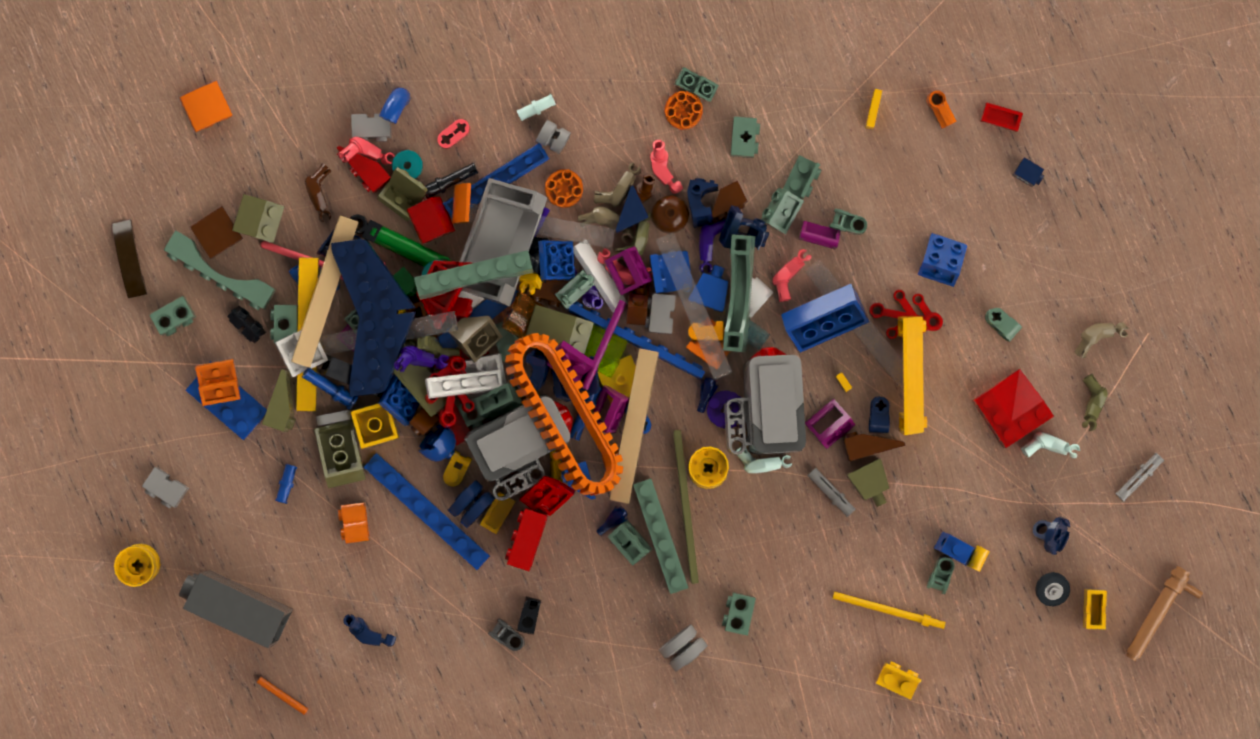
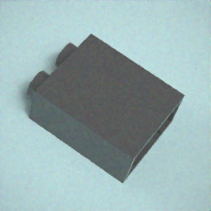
(235, 607)

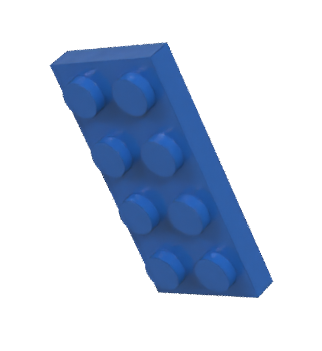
(238, 415)

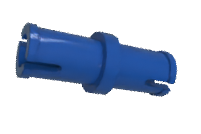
(286, 483)

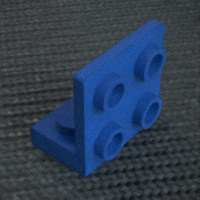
(943, 260)
(662, 279)

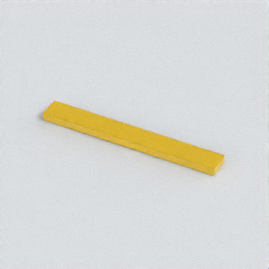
(306, 285)

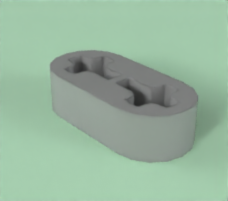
(334, 417)

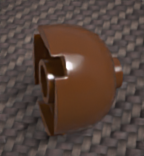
(670, 214)

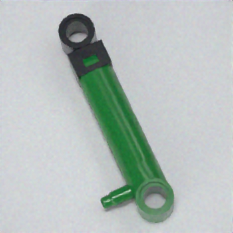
(397, 243)

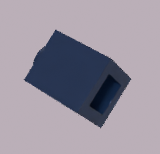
(1029, 172)

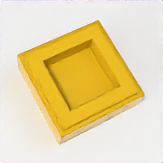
(843, 382)

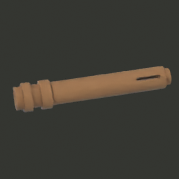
(1172, 588)

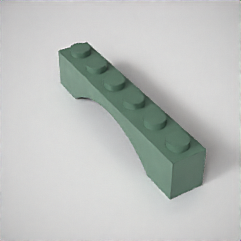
(186, 250)
(458, 277)
(741, 283)
(660, 536)

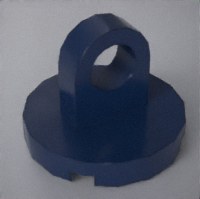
(1056, 535)

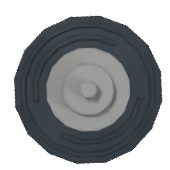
(1052, 589)

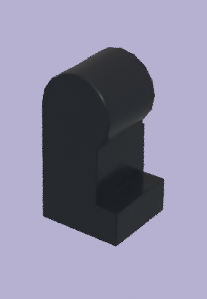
(529, 615)

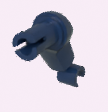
(362, 632)

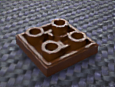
(216, 232)

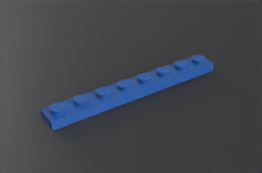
(643, 343)
(426, 511)

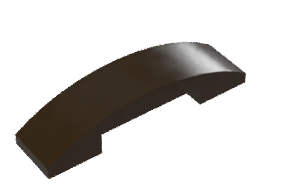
(128, 259)

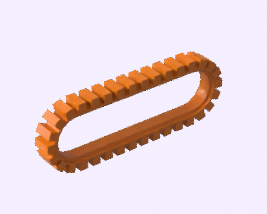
(544, 420)

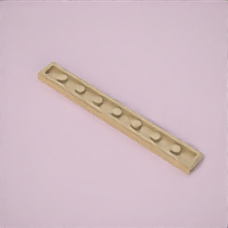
(322, 297)
(635, 423)

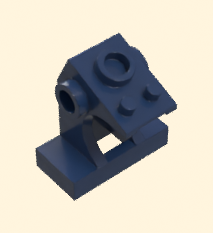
(696, 190)
(732, 224)
(540, 368)

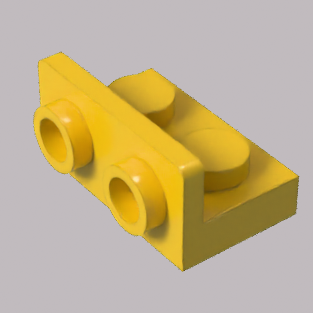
(897, 680)

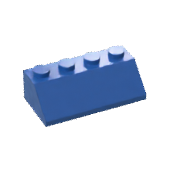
(825, 318)

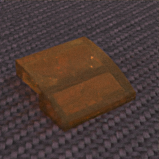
(518, 317)

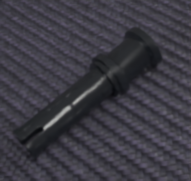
(441, 184)

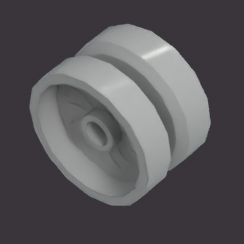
(685, 650)

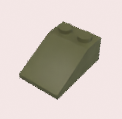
(560, 327)
(281, 408)
(339, 454)

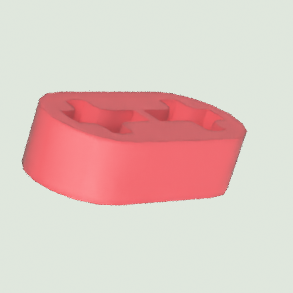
(450, 130)

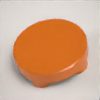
(683, 110)
(564, 188)

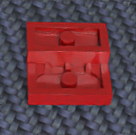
(547, 495)

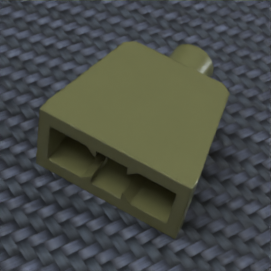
(870, 481)

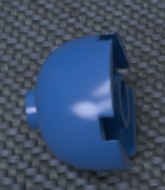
(439, 444)

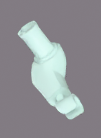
(1051, 443)
(762, 465)

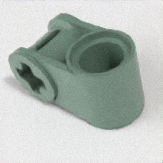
(847, 221)
(1005, 326)
(941, 576)

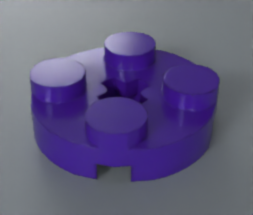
(716, 404)

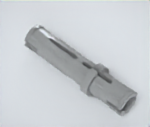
(1156, 460)
(834, 495)

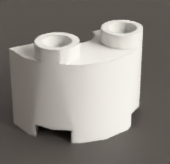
(759, 294)

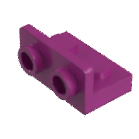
(578, 360)

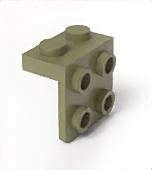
(402, 193)

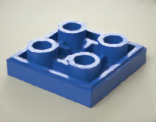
(556, 260)
(399, 401)

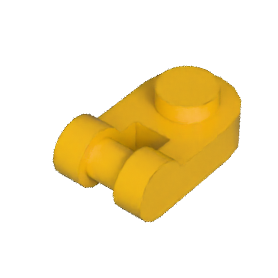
(453, 475)

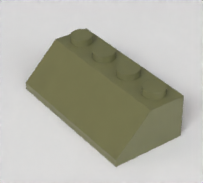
(414, 381)

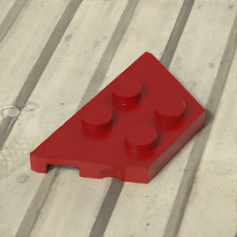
(444, 302)

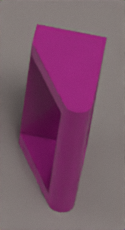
(819, 235)
(635, 267)
(616, 409)
(836, 430)

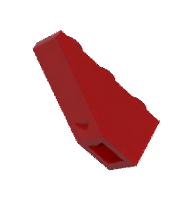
(370, 171)

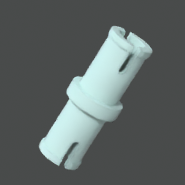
(536, 107)

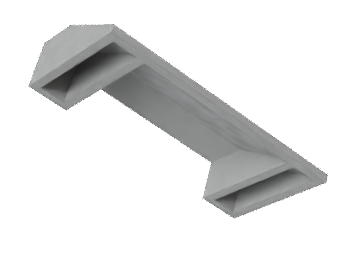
(501, 228)

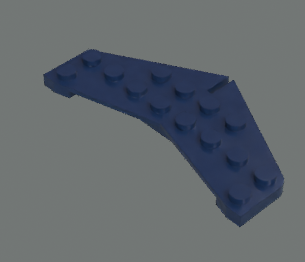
(380, 326)

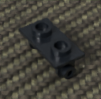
(253, 329)

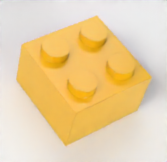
(374, 426)

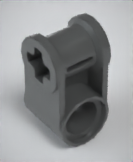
(506, 635)

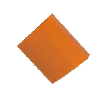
(205, 106)
(461, 203)
(218, 382)

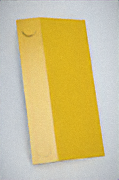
(912, 419)

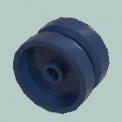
(468, 501)

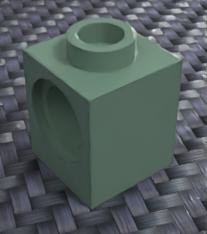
(474, 423)

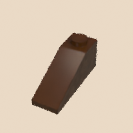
(865, 445)

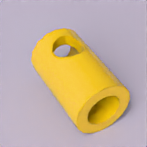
(978, 558)

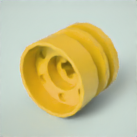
(708, 456)
(129, 572)

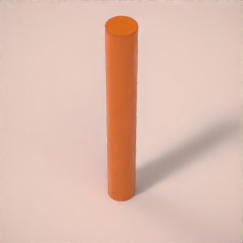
(282, 695)

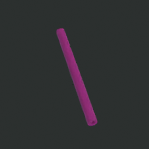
(604, 343)

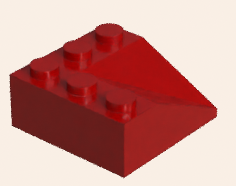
(1012, 408)
(526, 539)

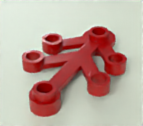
(909, 312)
(448, 412)

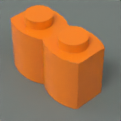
(354, 522)

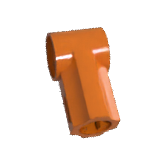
(941, 111)

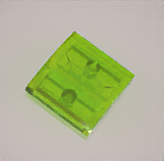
(612, 354)

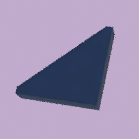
(632, 212)

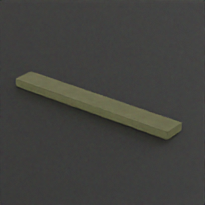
(685, 506)

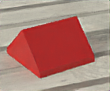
(430, 219)

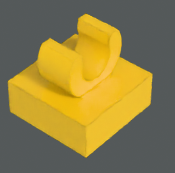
(530, 280)

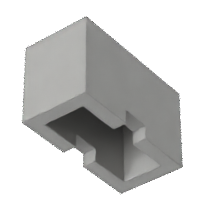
(370, 128)
(660, 319)
(169, 491)

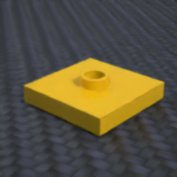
(622, 377)

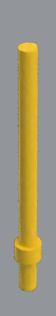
(925, 620)

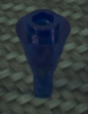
(707, 390)
(616, 517)

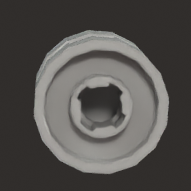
(547, 133)

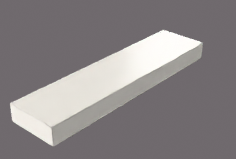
(602, 279)
(463, 384)

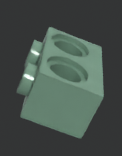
(171, 312)
(498, 401)
(630, 542)
(744, 614)

